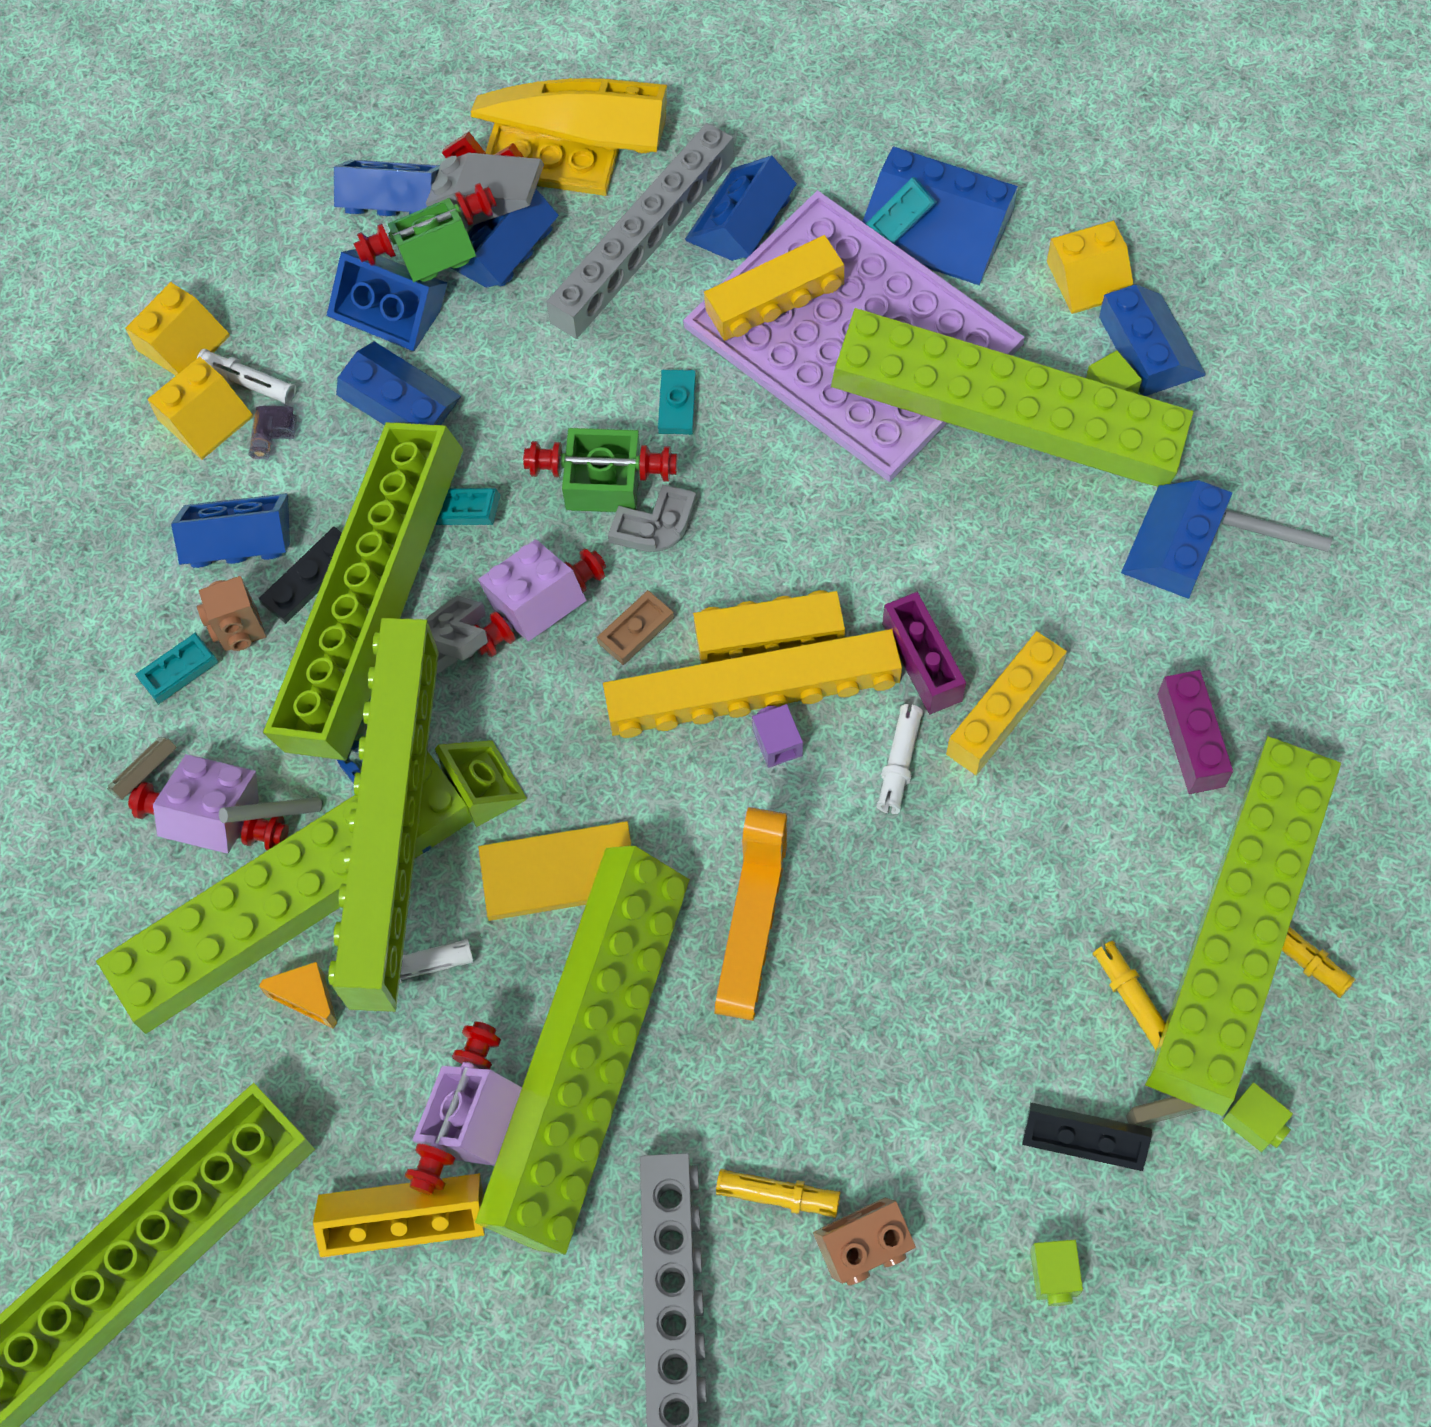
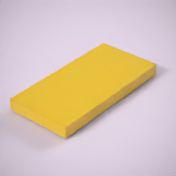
(566, 162)
(545, 869)

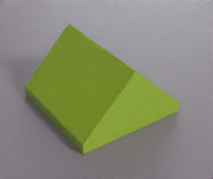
(480, 778)

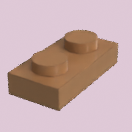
(635, 627)

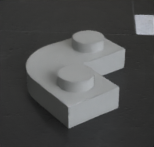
(655, 530)
(454, 627)

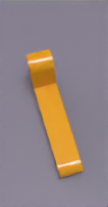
(753, 914)

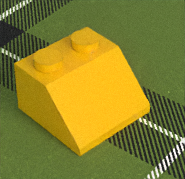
(1089, 265)
(175, 329)
(199, 408)

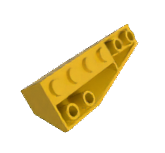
(582, 111)

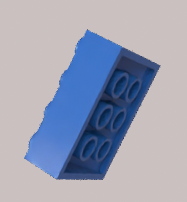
(963, 225)

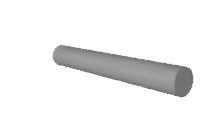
(1277, 531)
(270, 809)

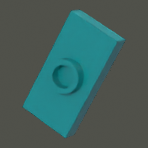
(902, 211)
(677, 402)
(469, 506)
(176, 668)

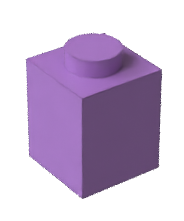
(777, 735)

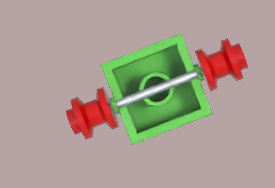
(430, 237)
(600, 467)

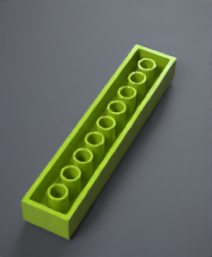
(1012, 399)
(365, 581)
(385, 817)
(255, 910)
(1243, 927)
(583, 1052)
(142, 1249)

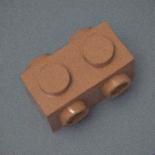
(230, 614)
(864, 1240)

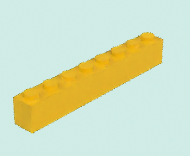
(752, 683)

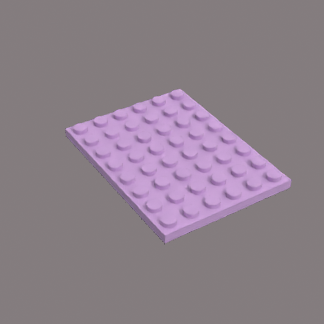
(801, 347)

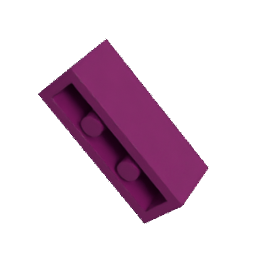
(924, 653)
(1194, 732)

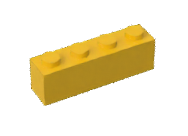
(774, 288)
(767, 625)
(1006, 703)
(397, 1216)

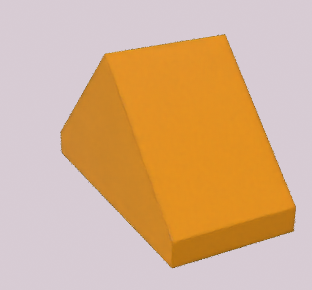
(303, 991)

